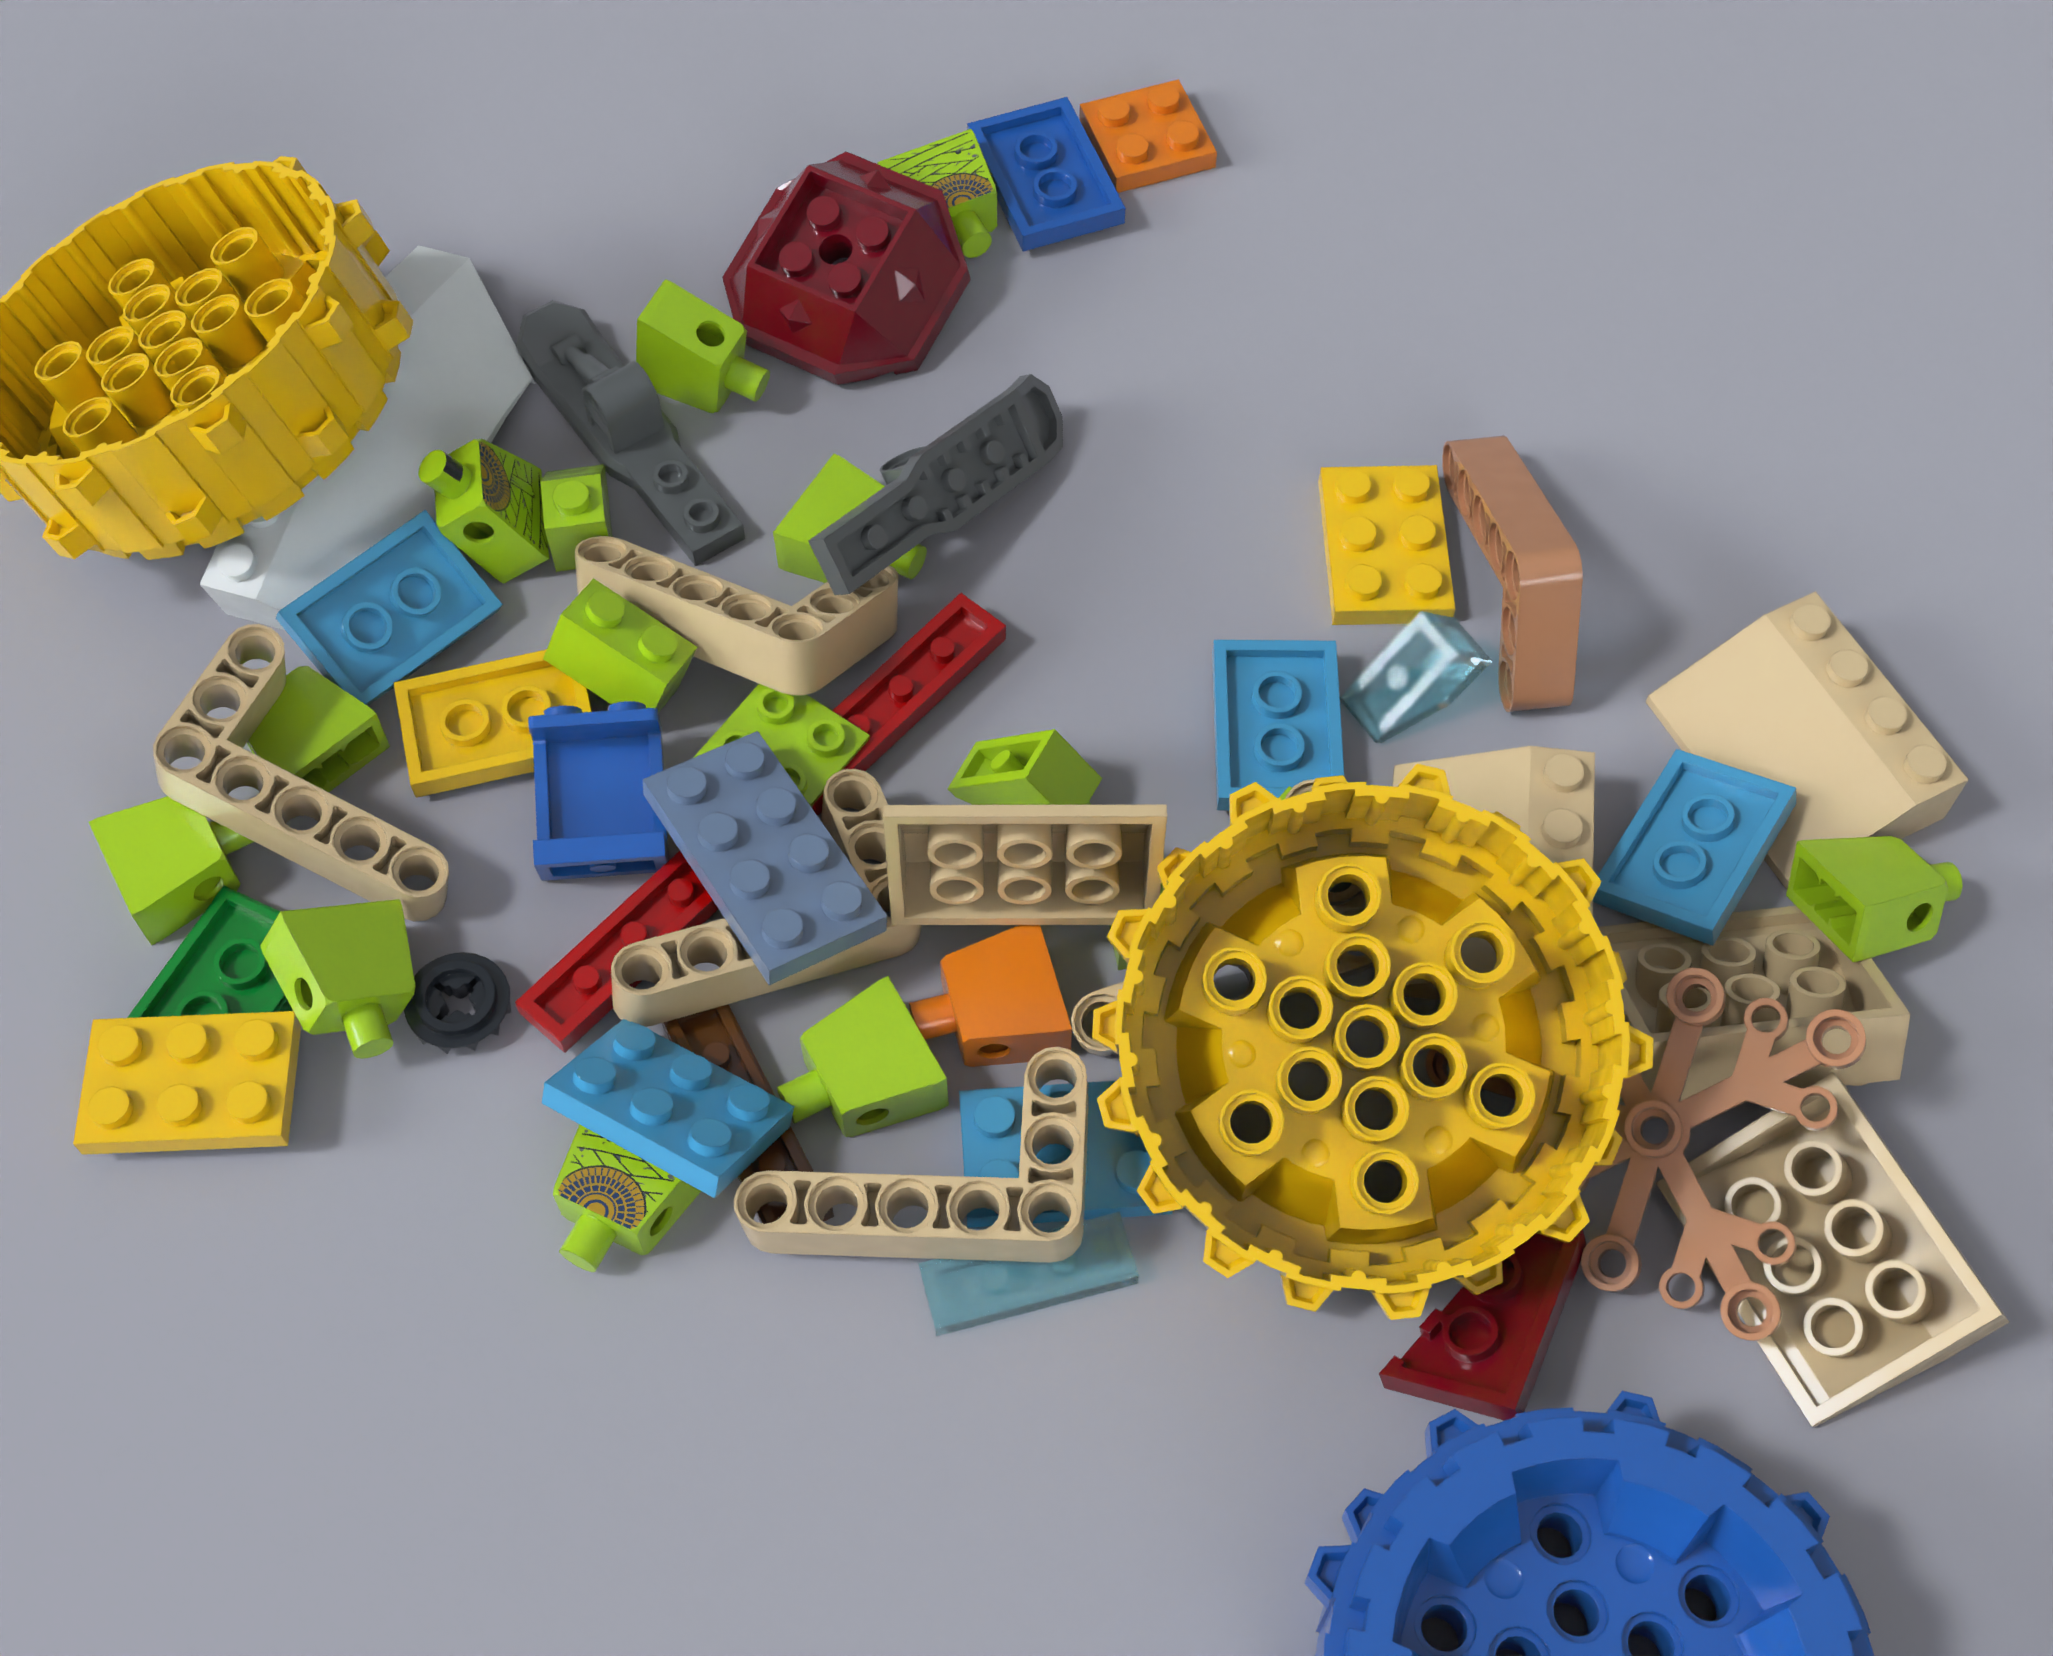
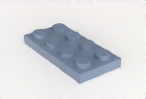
(764, 857)

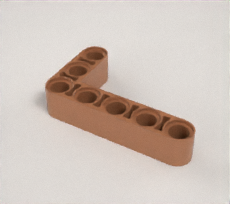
(1532, 562)

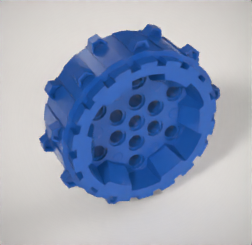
(1642, 1526)

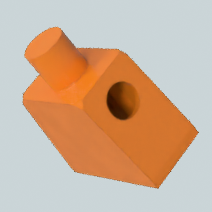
(998, 1000)

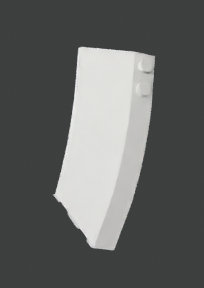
(451, 387)

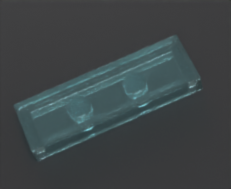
(984, 1291)

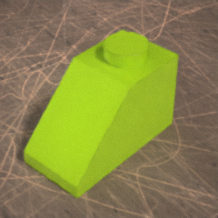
(574, 510)
(1025, 771)

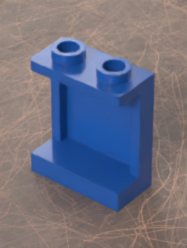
(592, 792)

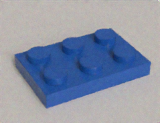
(1047, 174)

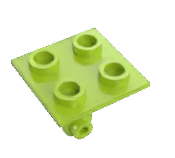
(799, 731)

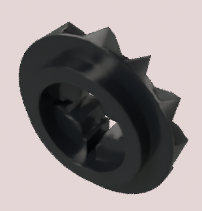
(458, 976)

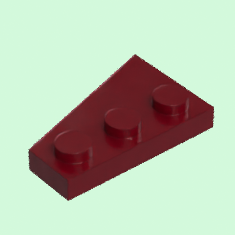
(1491, 1345)

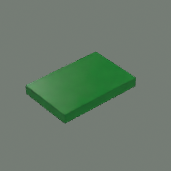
(219, 965)

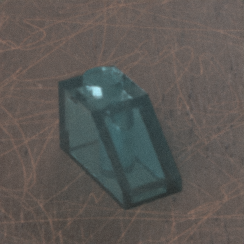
(1415, 676)

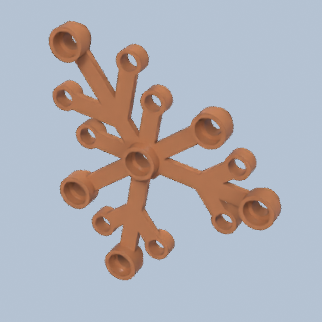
(1754, 1080)

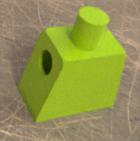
(695, 351)
(829, 497)
(318, 731)
(167, 862)
(1870, 892)
(344, 969)
(867, 1066)

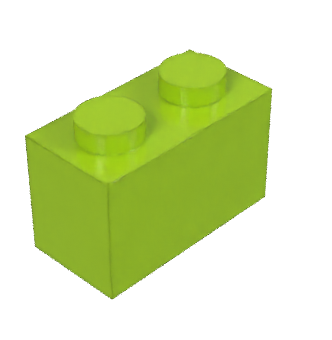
(618, 649)

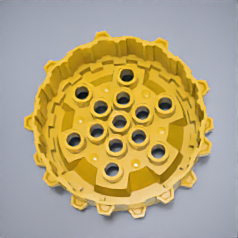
(193, 360)
(1538, 1020)

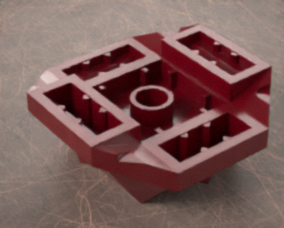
(863, 313)

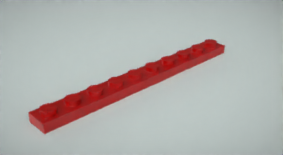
(885, 706)

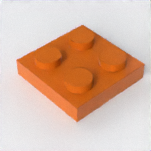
(1148, 135)

